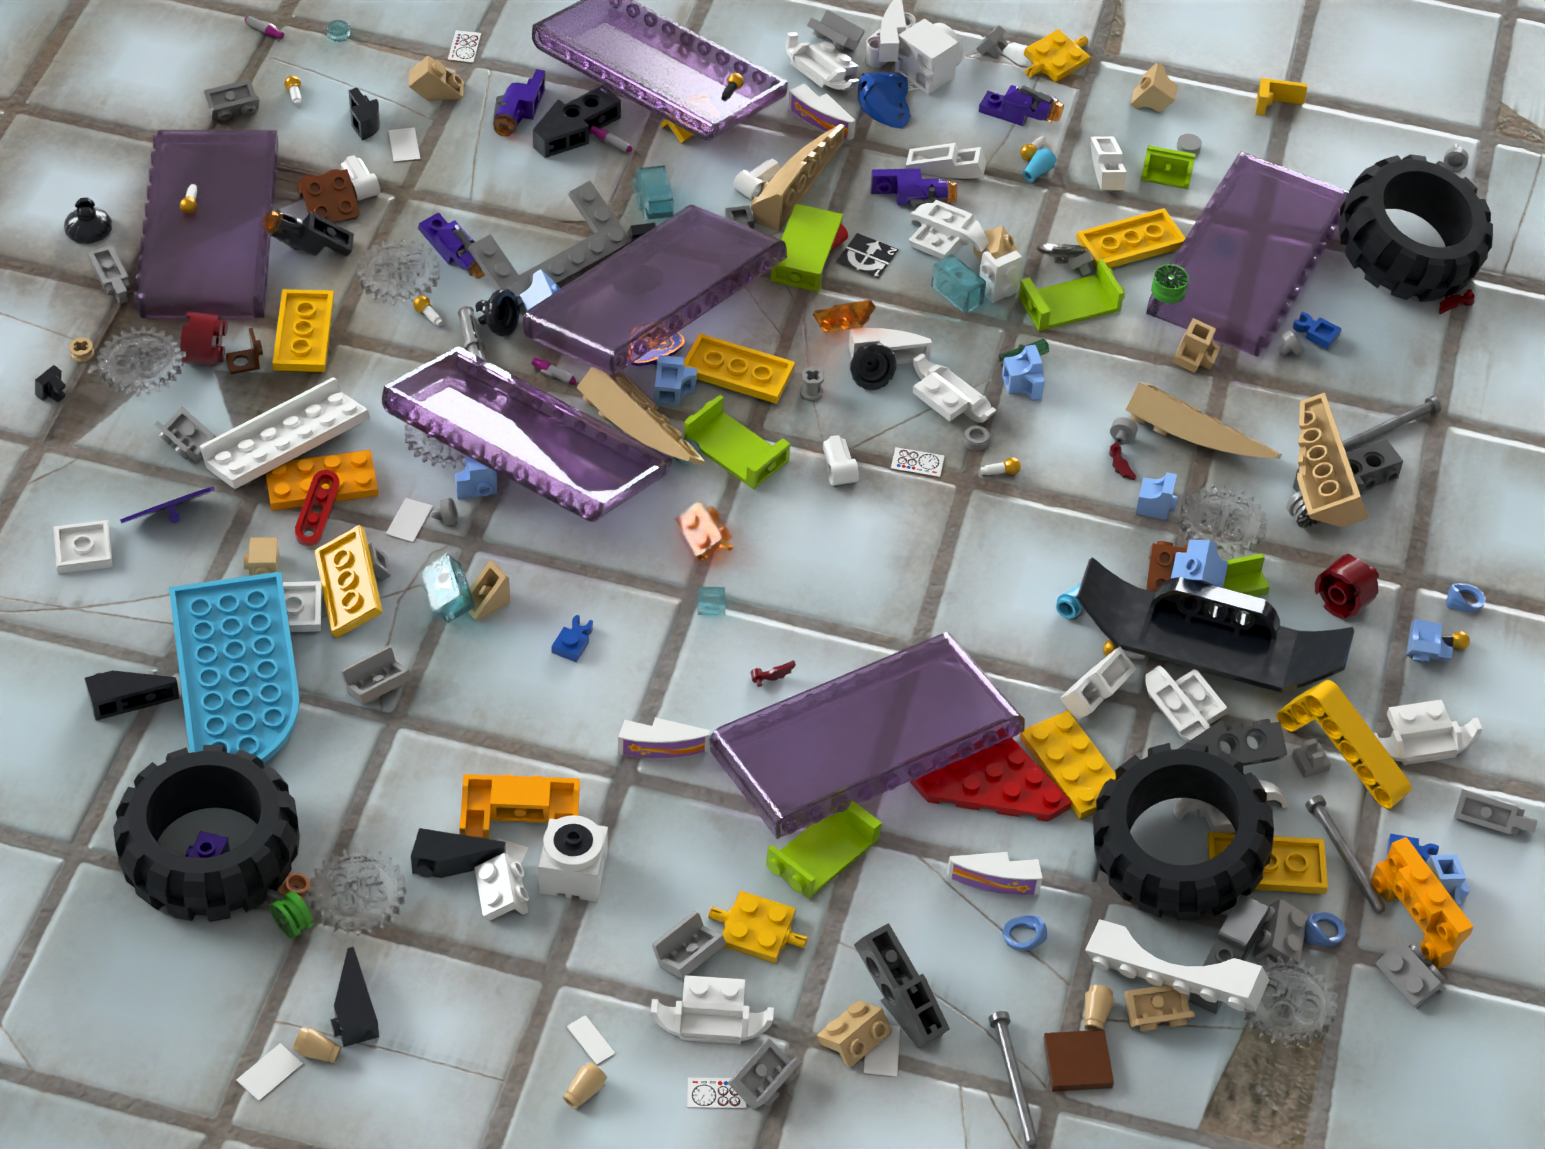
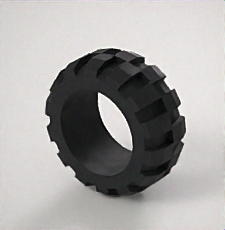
(1394, 258)
(1192, 775)
(195, 783)

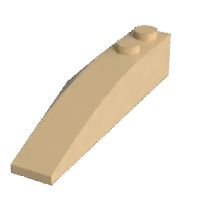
(795, 179)
(634, 413)
(1186, 421)
(1324, 467)

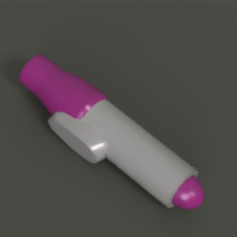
(267, 28)
(610, 140)
(551, 371)

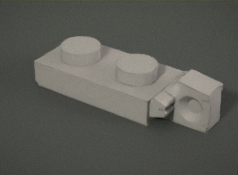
(110, 273)
(1493, 813)

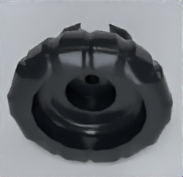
(87, 222)
(500, 312)
(878, 370)

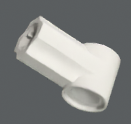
(752, 182)
(364, 184)
(840, 465)

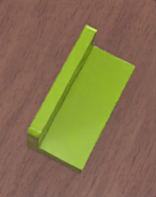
(1246, 575)

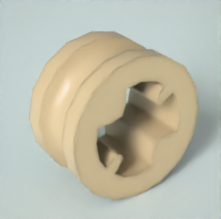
(82, 344)

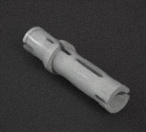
(470, 332)

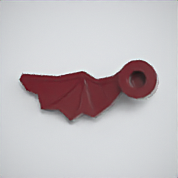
(1454, 300)
(1121, 465)
(774, 674)

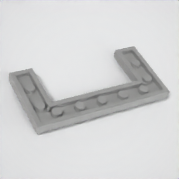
(607, 239)

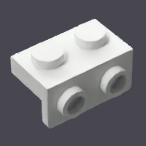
(1000, 275)
(501, 887)

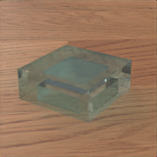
(710, 600)

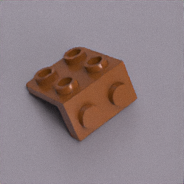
(329, 195)
(1161, 563)

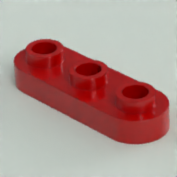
(321, 498)

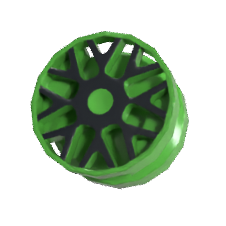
(1168, 285)
(291, 915)

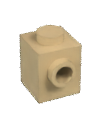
(262, 556)

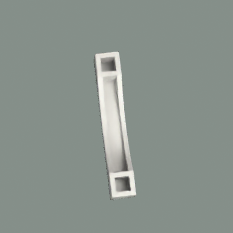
(1232, 981)

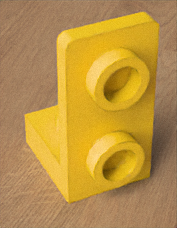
(1279, 90)

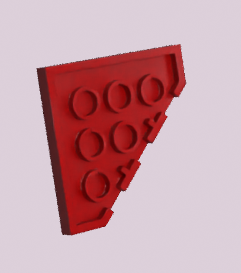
(998, 780)

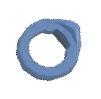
(1457, 602)
(1030, 921)
(1314, 934)

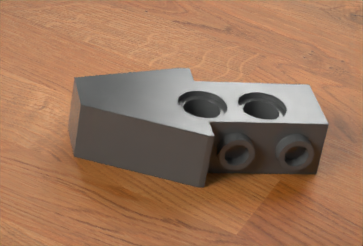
(1372, 465)
(1267, 734)
(1234, 940)
(904, 990)

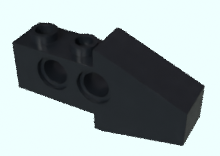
(570, 124)

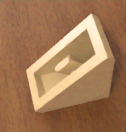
(489, 591)

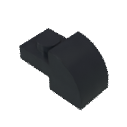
(364, 114)

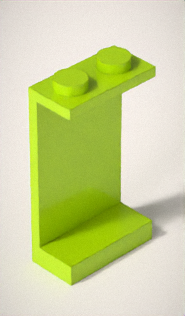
(808, 245)
(1073, 299)
(735, 445)
(824, 849)

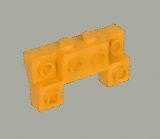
(515, 799)
(1436, 913)

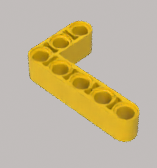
(1351, 737)

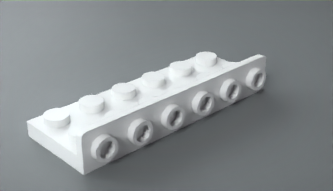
(282, 433)

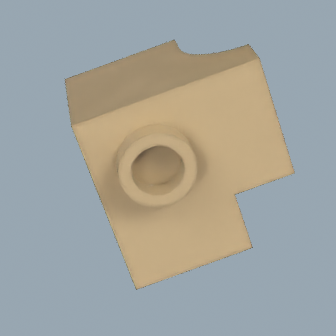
(1154, 90)
(999, 243)
(1197, 347)

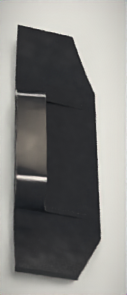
(1211, 637)

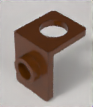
(251, 355)

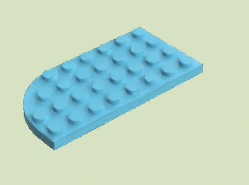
(236, 664)

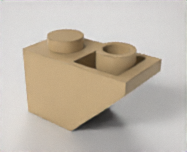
(435, 81)

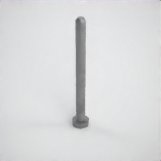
(1432, 406)
(1317, 806)
(999, 1021)

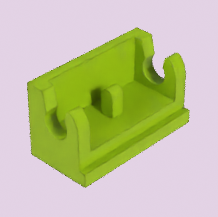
(1168, 167)

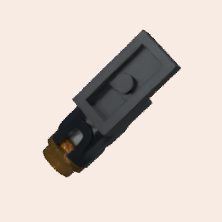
(308, 235)

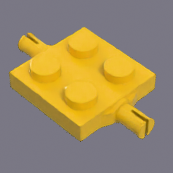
(1056, 55)
(758, 926)

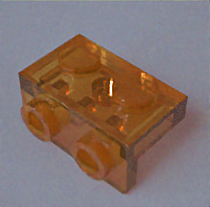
(844, 316)
(703, 530)

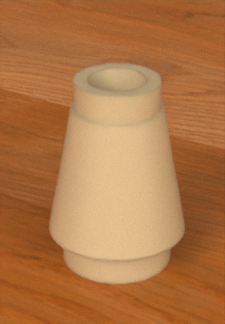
(1097, 1006)
(315, 1045)
(584, 1085)

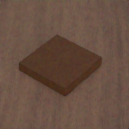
(1078, 1060)

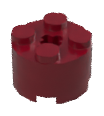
(203, 339)
(1347, 586)

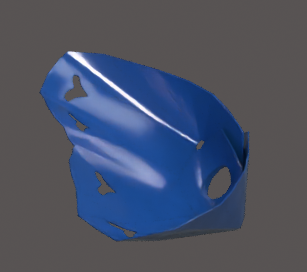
(884, 97)

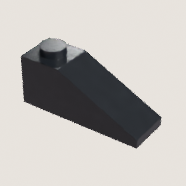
(124, 692)
(451, 854)
(353, 1009)

